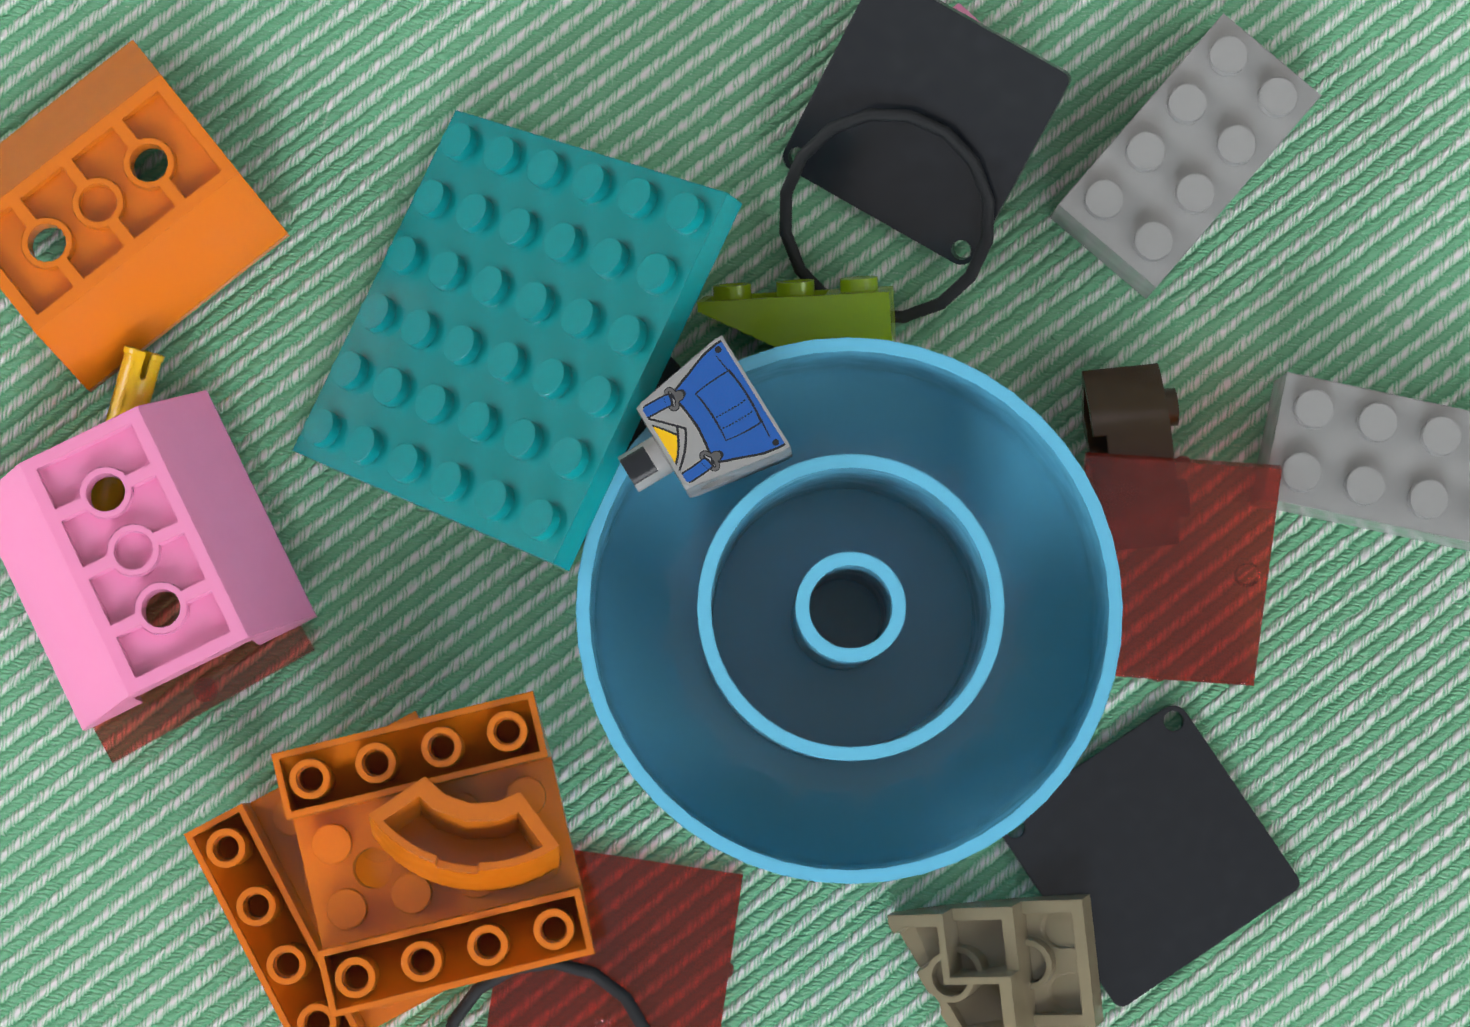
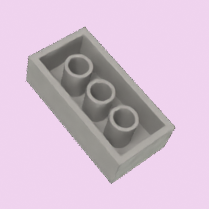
(1184, 156)
(1370, 459)

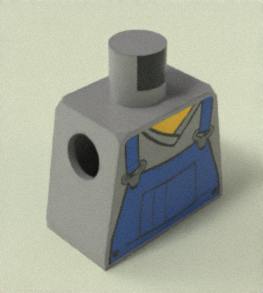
(705, 427)

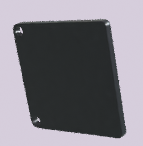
(946, 69)
(1160, 851)

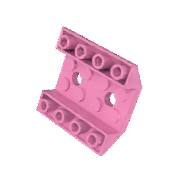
(182, 529)

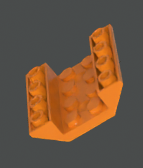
(133, 248)
(264, 892)
(412, 931)

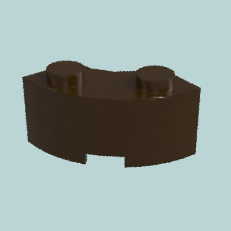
(1128, 411)

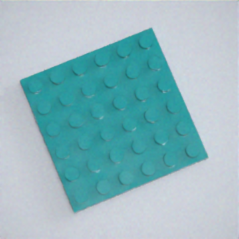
(517, 333)

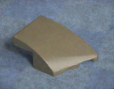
(1008, 960)

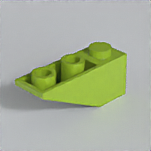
(805, 314)

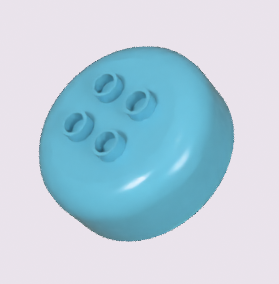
(865, 640)

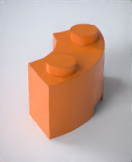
(464, 841)

